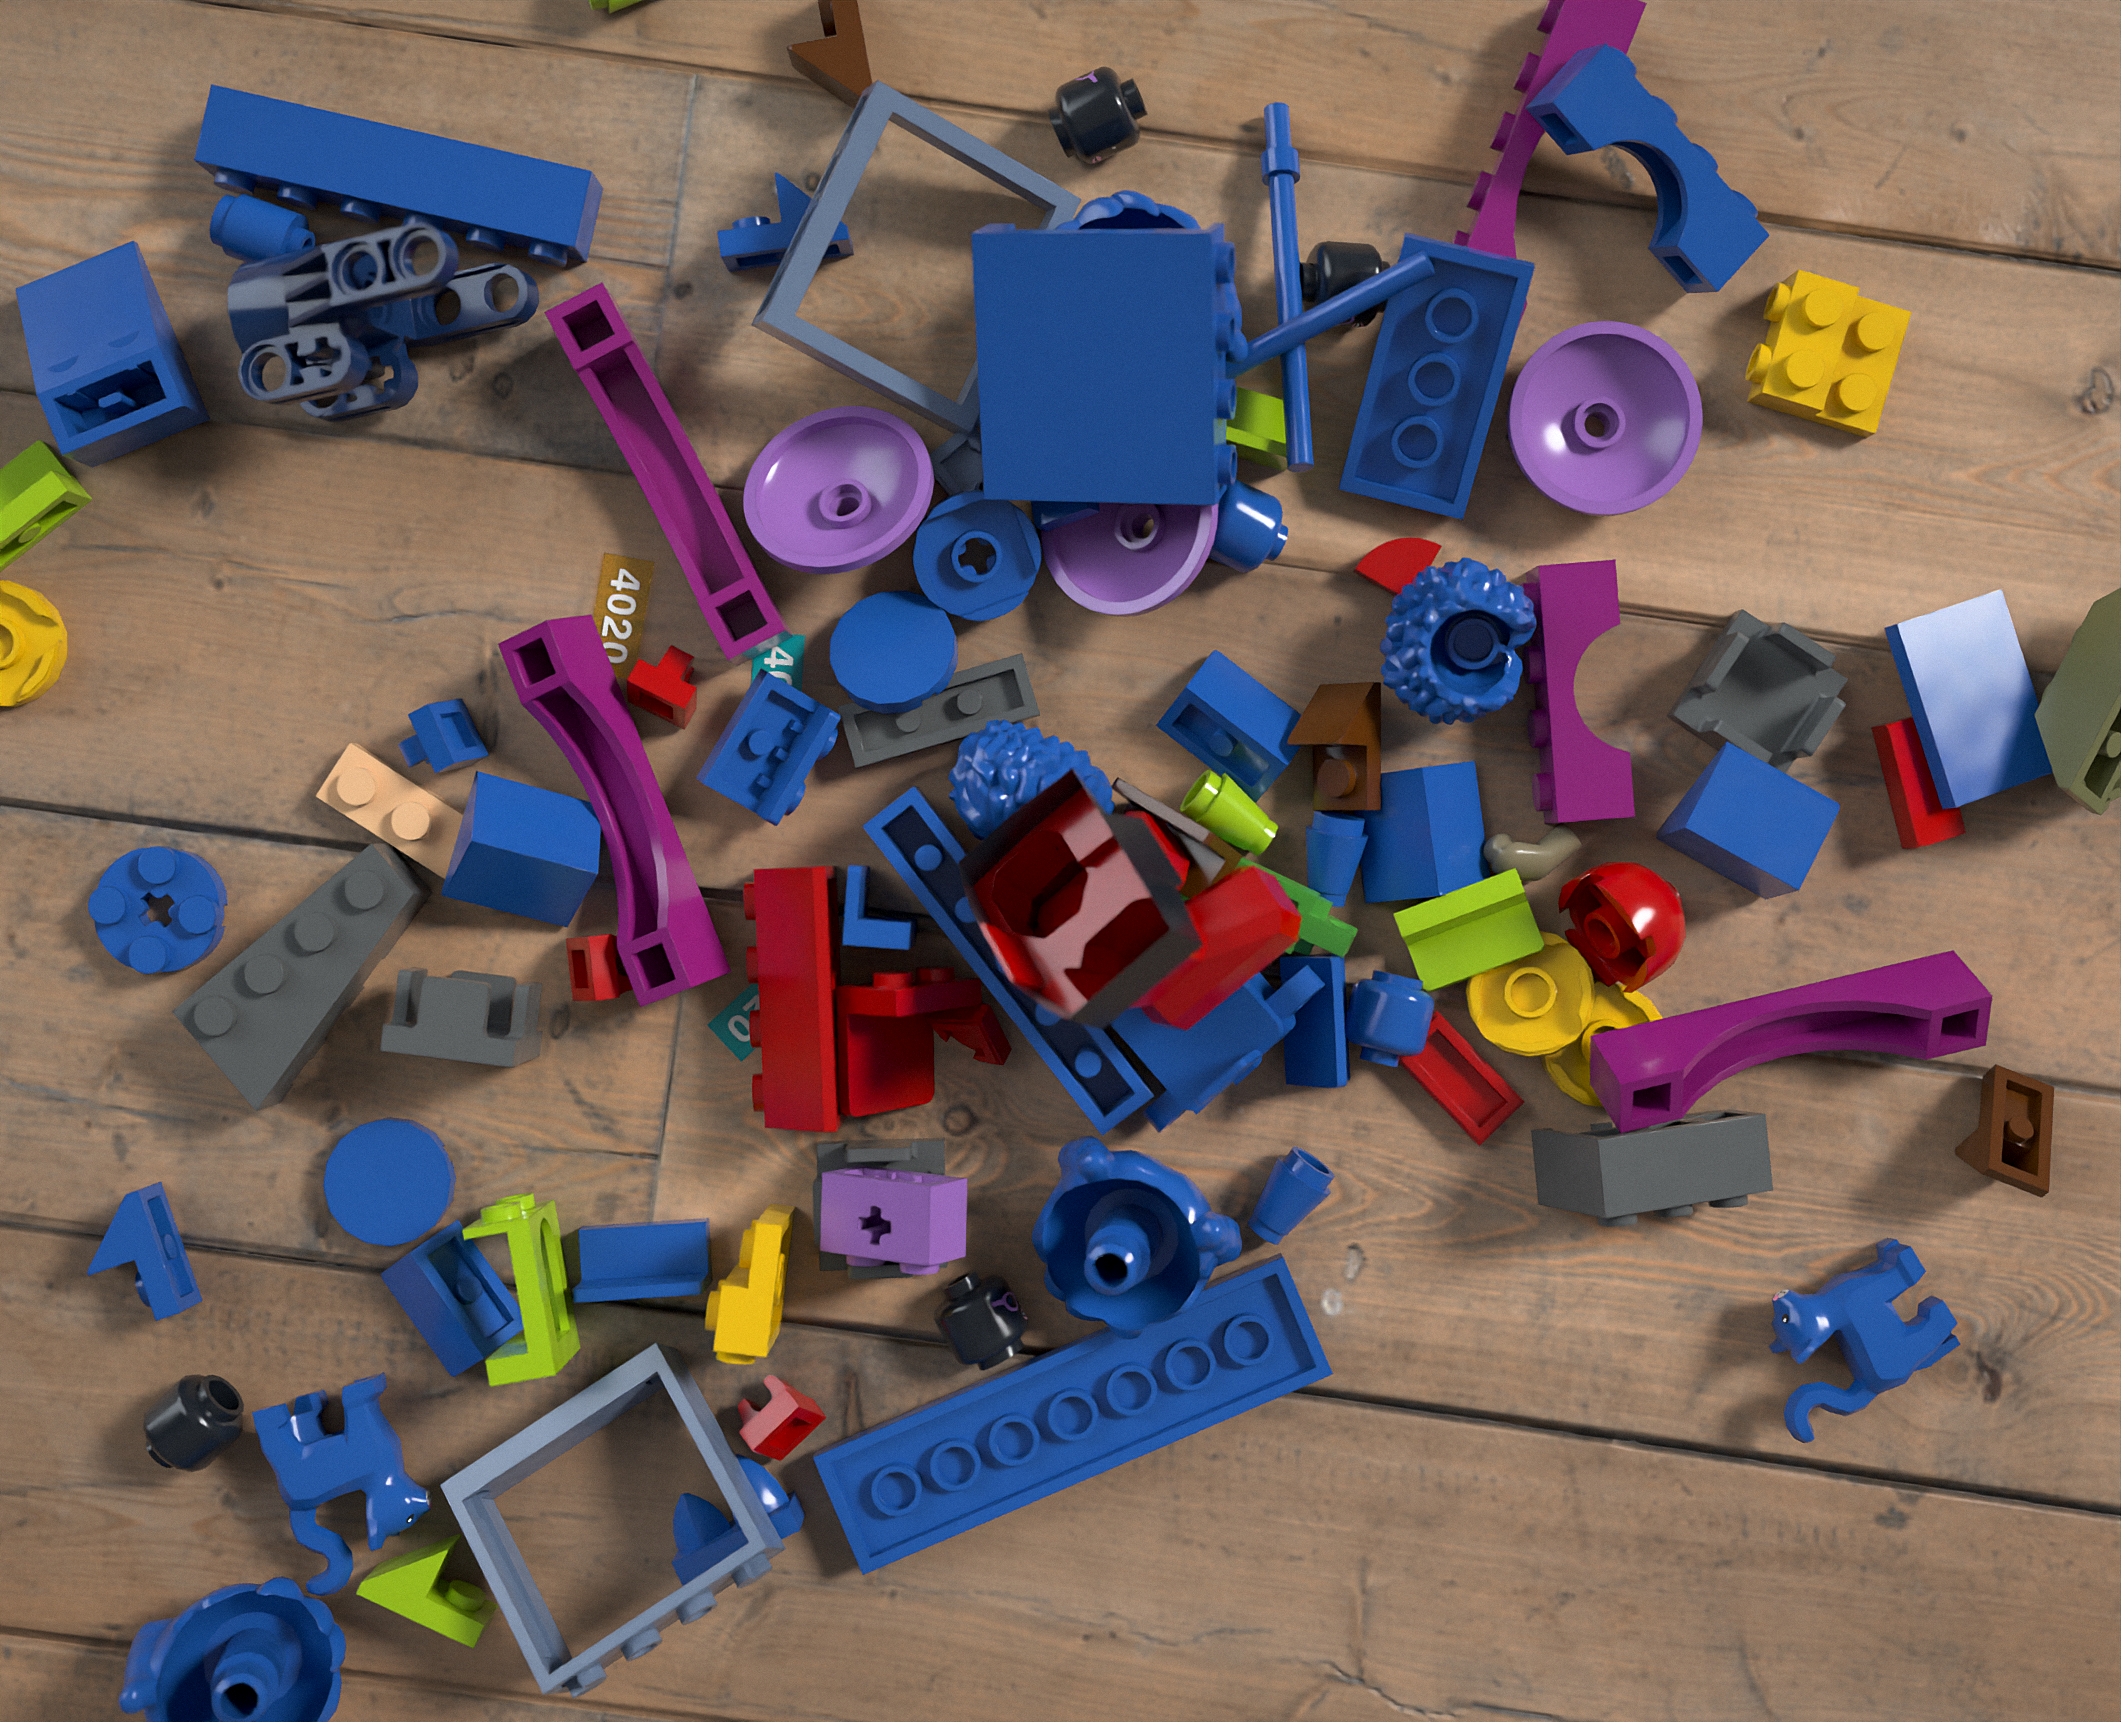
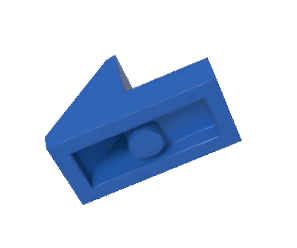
(760, 244)
(149, 1235)

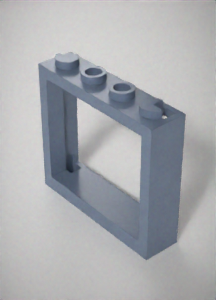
(778, 309)
(475, 1488)

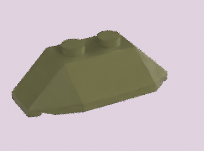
(2083, 710)

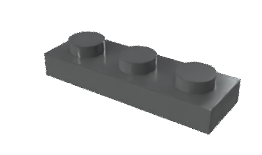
(970, 700)

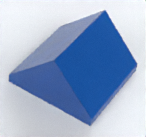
(1751, 823)
(1424, 835)
(524, 850)

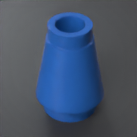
(1333, 853)
(1290, 1194)

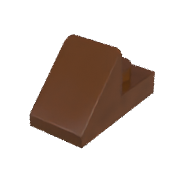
(840, 61)
(1346, 744)
(2012, 1131)

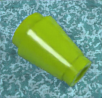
(1228, 813)

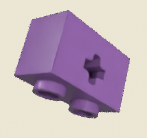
(893, 1217)

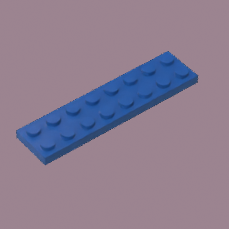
(1069, 1416)

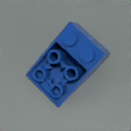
(106, 358)

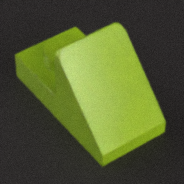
(416, 1590)

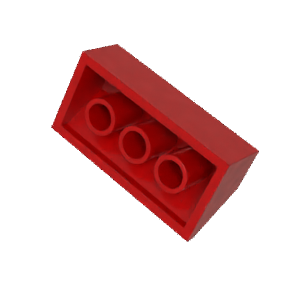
(798, 983)

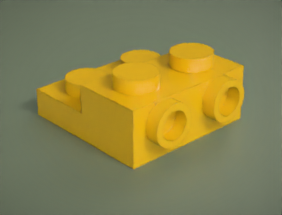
(1826, 353)
(750, 1301)

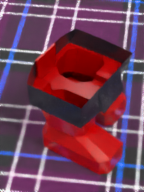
(1105, 915)

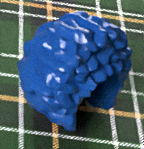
(1456, 641)
(1010, 766)

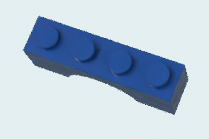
(1701, 223)

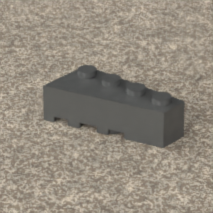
(295, 981)

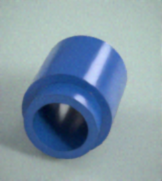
(257, 229)

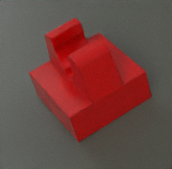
(665, 688)
(594, 968)
(781, 1422)

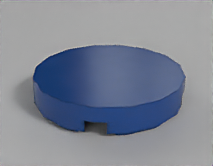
(893, 651)
(389, 1181)

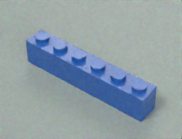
(398, 175)
(1079, 1055)

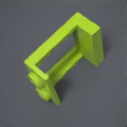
(541, 1287)

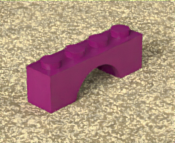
(1578, 770)

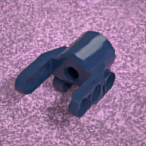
(355, 309)

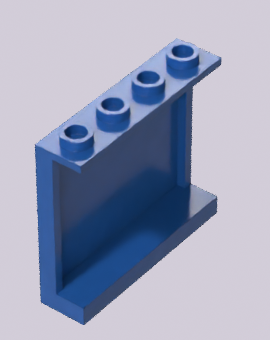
(1104, 364)

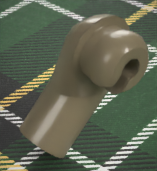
(1530, 859)

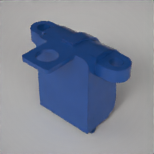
(1219, 1047)

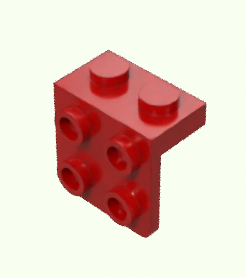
(887, 1036)

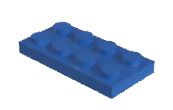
(1436, 378)

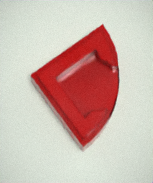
(1397, 562)
(975, 1028)

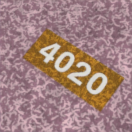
(622, 608)

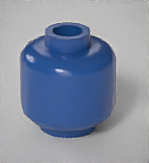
(1248, 528)
(1388, 1017)

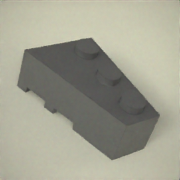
(1654, 1168)

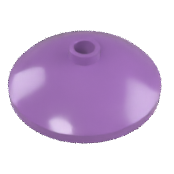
(1639, 395)
(836, 466)
(1119, 572)

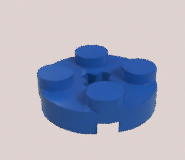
(959, 588)
(122, 906)

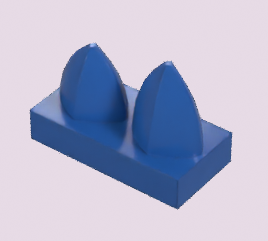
(706, 1535)

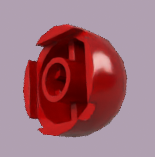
(1624, 922)

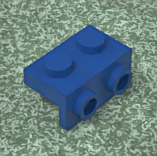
(770, 748)

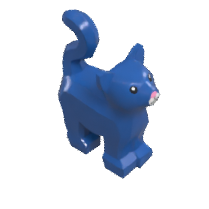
(1869, 1332)
(322, 1466)

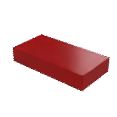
(1461, 1081)

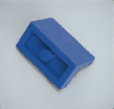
(1233, 725)
(872, 930)
(1317, 1045)
(644, 1260)
(454, 1299)

